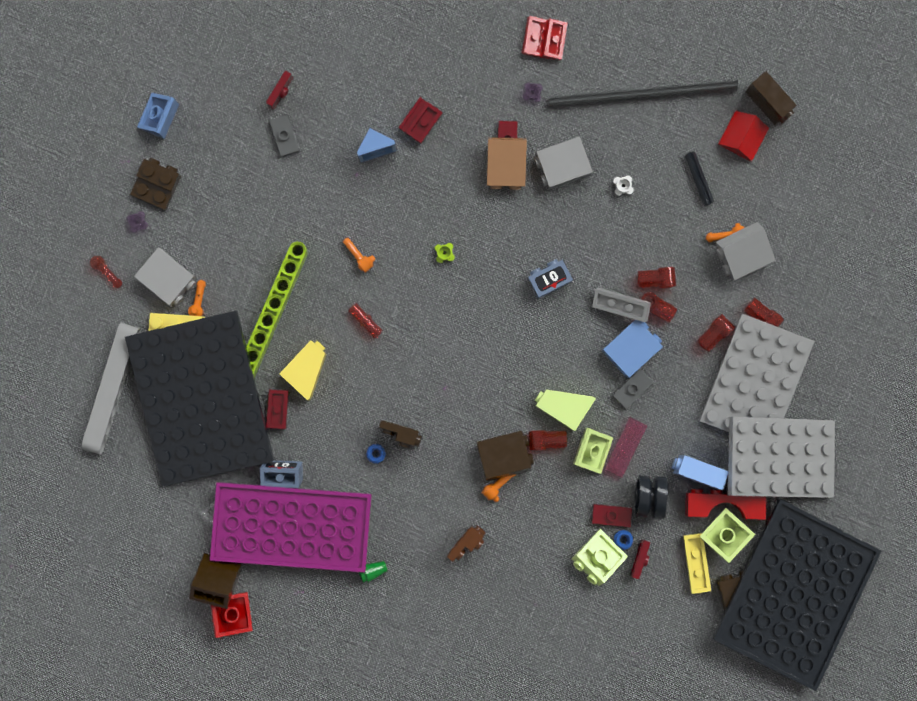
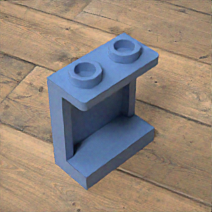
(632, 348)

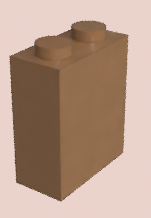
(506, 162)

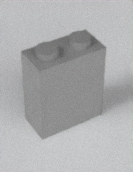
(563, 163)
(745, 251)
(166, 277)

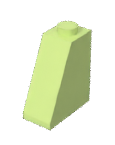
(564, 406)

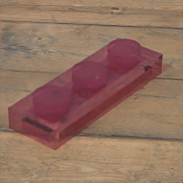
(626, 447)

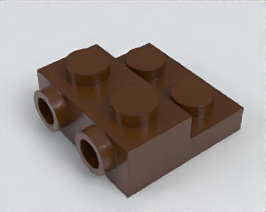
(471, 540)

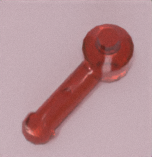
(99, 263)

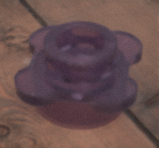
(537, 88)
(132, 221)

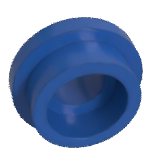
(371, 458)
(628, 543)

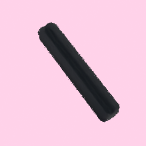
(699, 178)

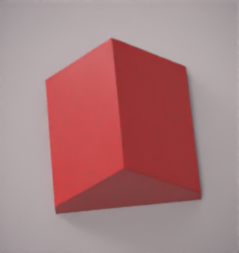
(744, 135)
(234, 619)

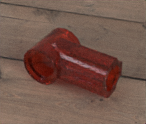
(661, 278)
(660, 307)
(759, 311)
(719, 329)
(542, 440)

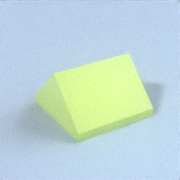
(593, 450)
(727, 535)

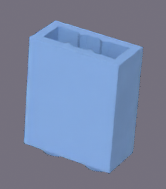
(699, 472)

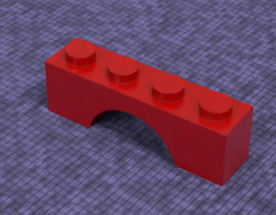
(700, 504)

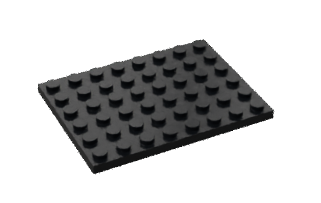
(199, 398)
(796, 594)

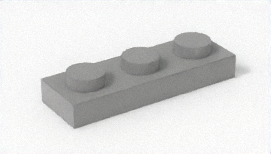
(621, 304)

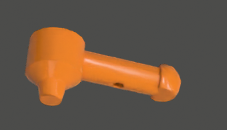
(710, 237)
(364, 263)
(196, 310)
(491, 491)

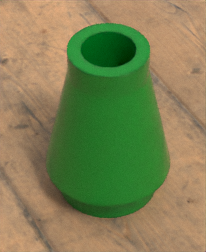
(373, 570)

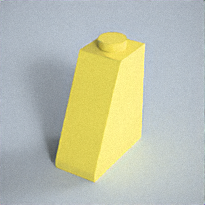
(305, 369)

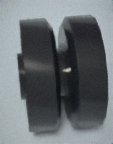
(651, 496)

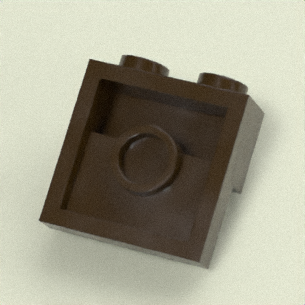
(155, 183)
(405, 435)

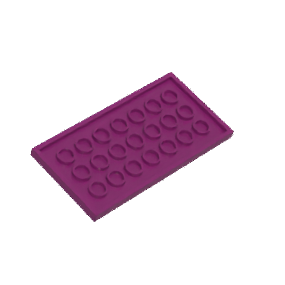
(290, 527)

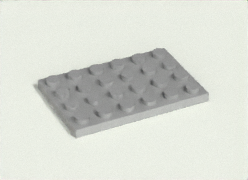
(756, 373)
(781, 457)

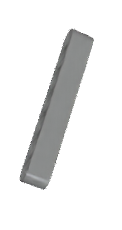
(109, 392)

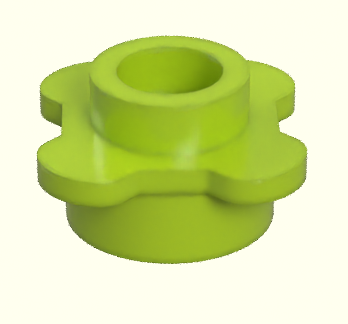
(440, 249)

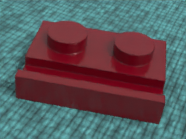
(420, 120)

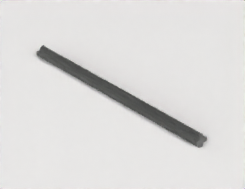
(656, 91)

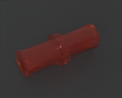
(365, 320)

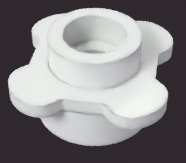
(628, 185)

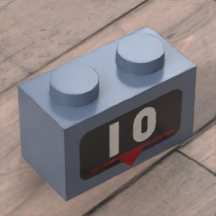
(550, 278)
(281, 474)

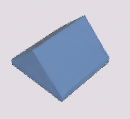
(158, 114)
(375, 145)

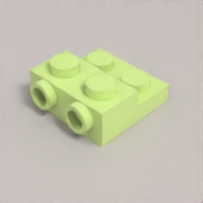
(599, 558)

